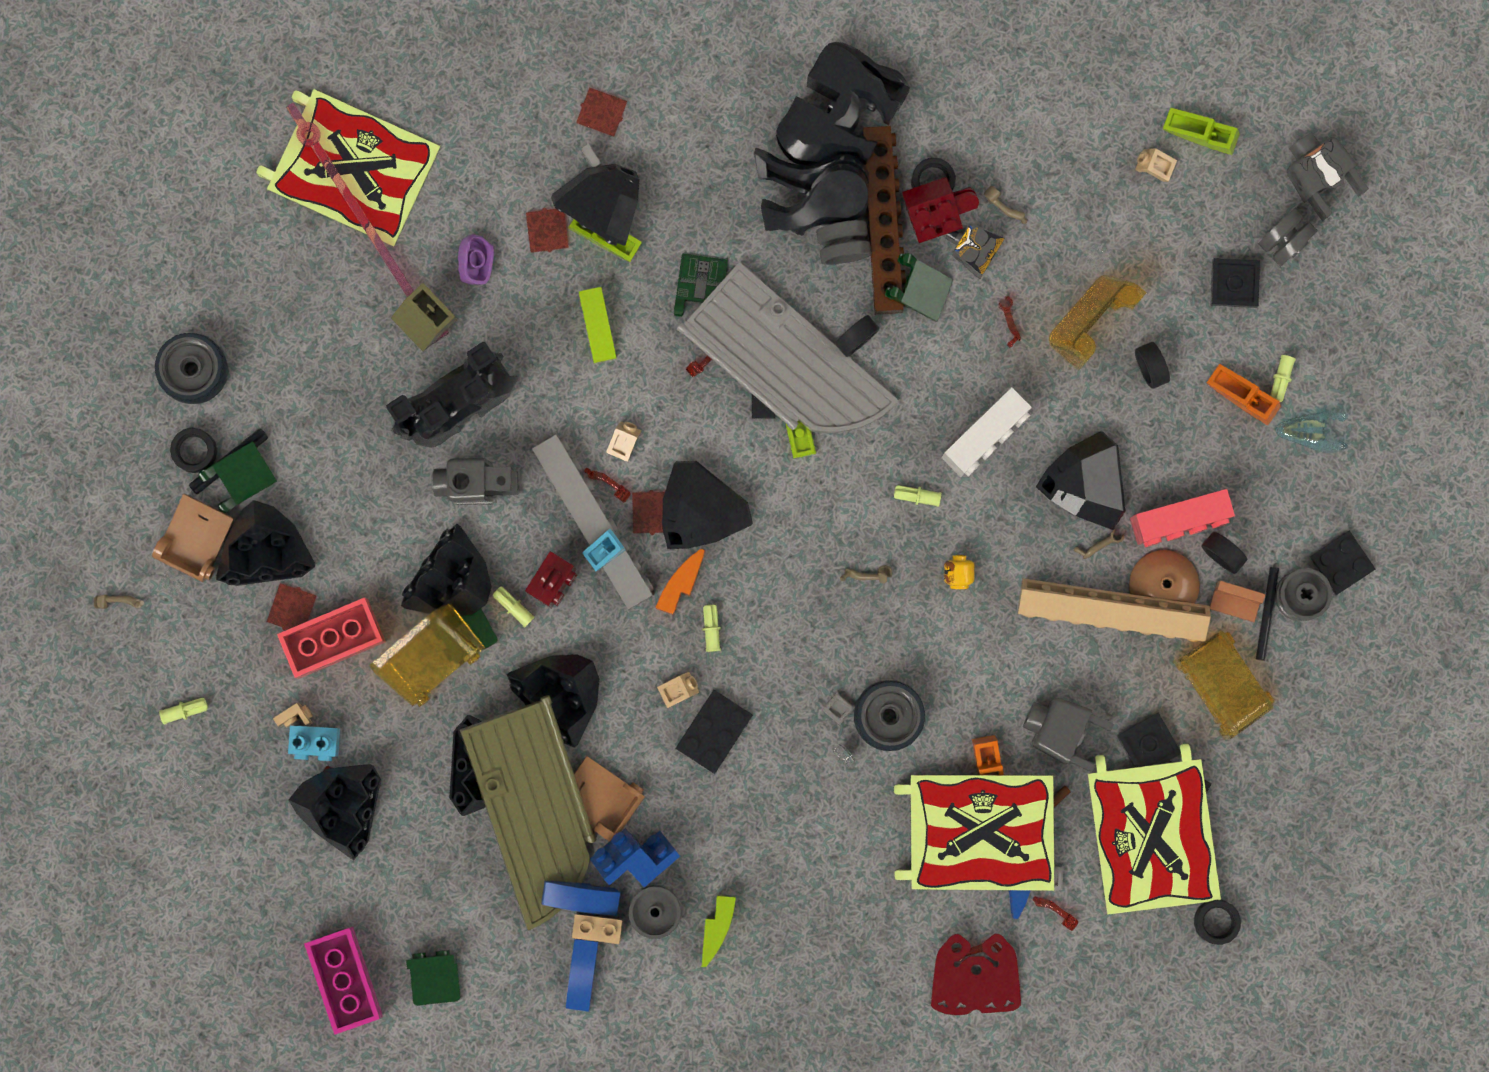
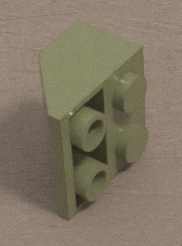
(423, 317)

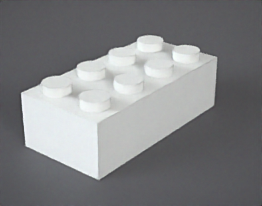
(983, 435)

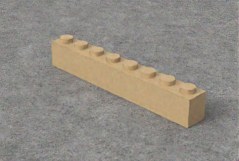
(1114, 610)

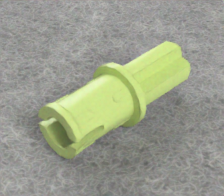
(1282, 377)
(917, 495)
(513, 606)
(711, 628)
(183, 710)

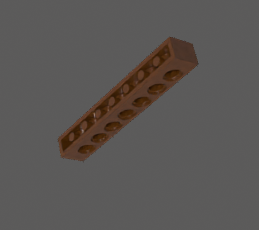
(877, 231)

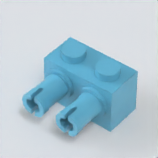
(314, 741)

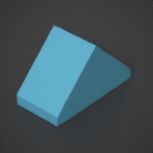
(603, 550)

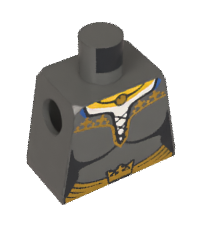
(975, 248)

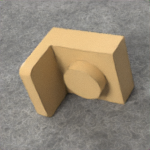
(1156, 164)
(623, 440)
(678, 689)
(290, 715)

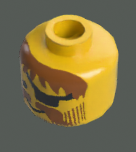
(959, 572)

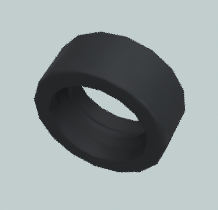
(935, 163)
(857, 335)
(1152, 365)
(181, 437)
(1224, 552)
(1235, 922)

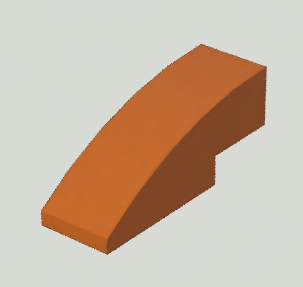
(1244, 394)
(680, 582)
(987, 756)

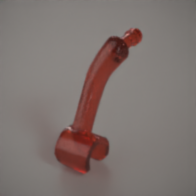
(1010, 322)
(696, 368)
(621, 492)
(1069, 921)

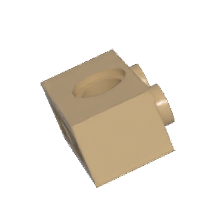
(597, 928)

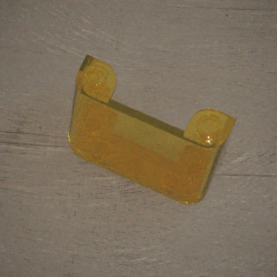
(1071, 335)
(428, 655)
(1225, 684)

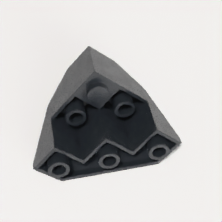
(601, 200)
(1088, 481)
(700, 508)
(263, 548)
(450, 575)
(572, 688)
(463, 783)
(340, 805)

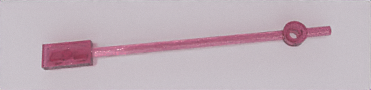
(303, 128)

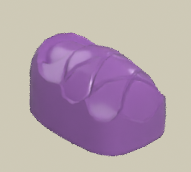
(475, 260)

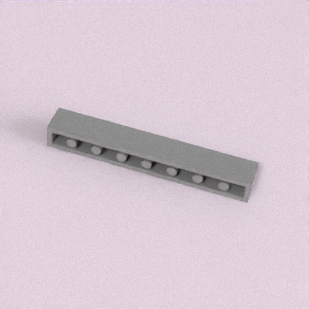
(590, 518)

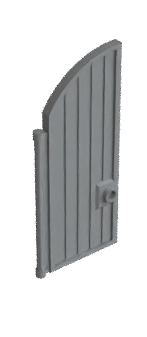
(784, 358)

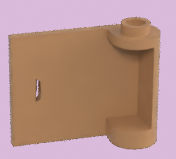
(192, 541)
(606, 798)

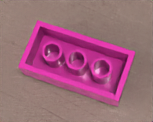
(343, 980)

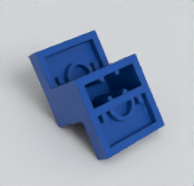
(642, 861)

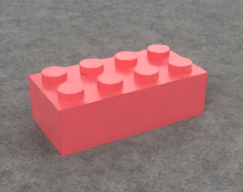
(1180, 517)
(331, 638)

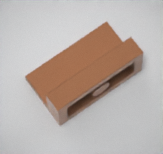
(1236, 601)

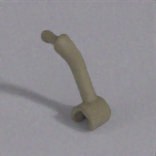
(993, 194)
(1098, 546)
(883, 572)
(102, 601)

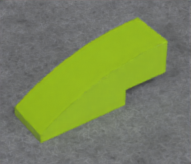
(1202, 130)
(625, 252)
(597, 324)
(717, 928)

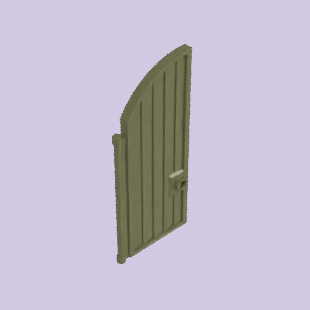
(531, 802)

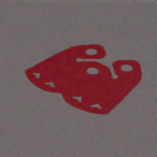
(975, 991)

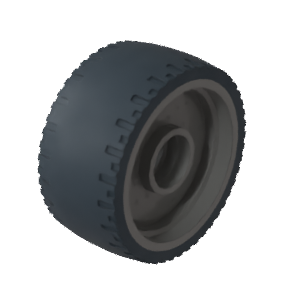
(173, 365)
(908, 715)

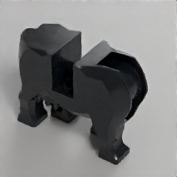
(853, 85)
(454, 398)

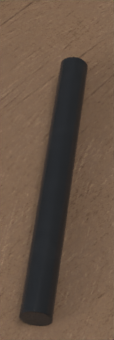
(1267, 613)

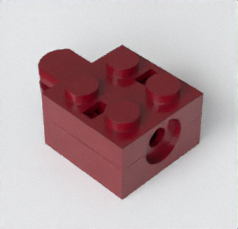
(936, 209)
(551, 580)

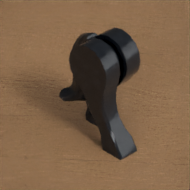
(833, 190)

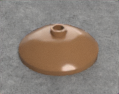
(1163, 565)

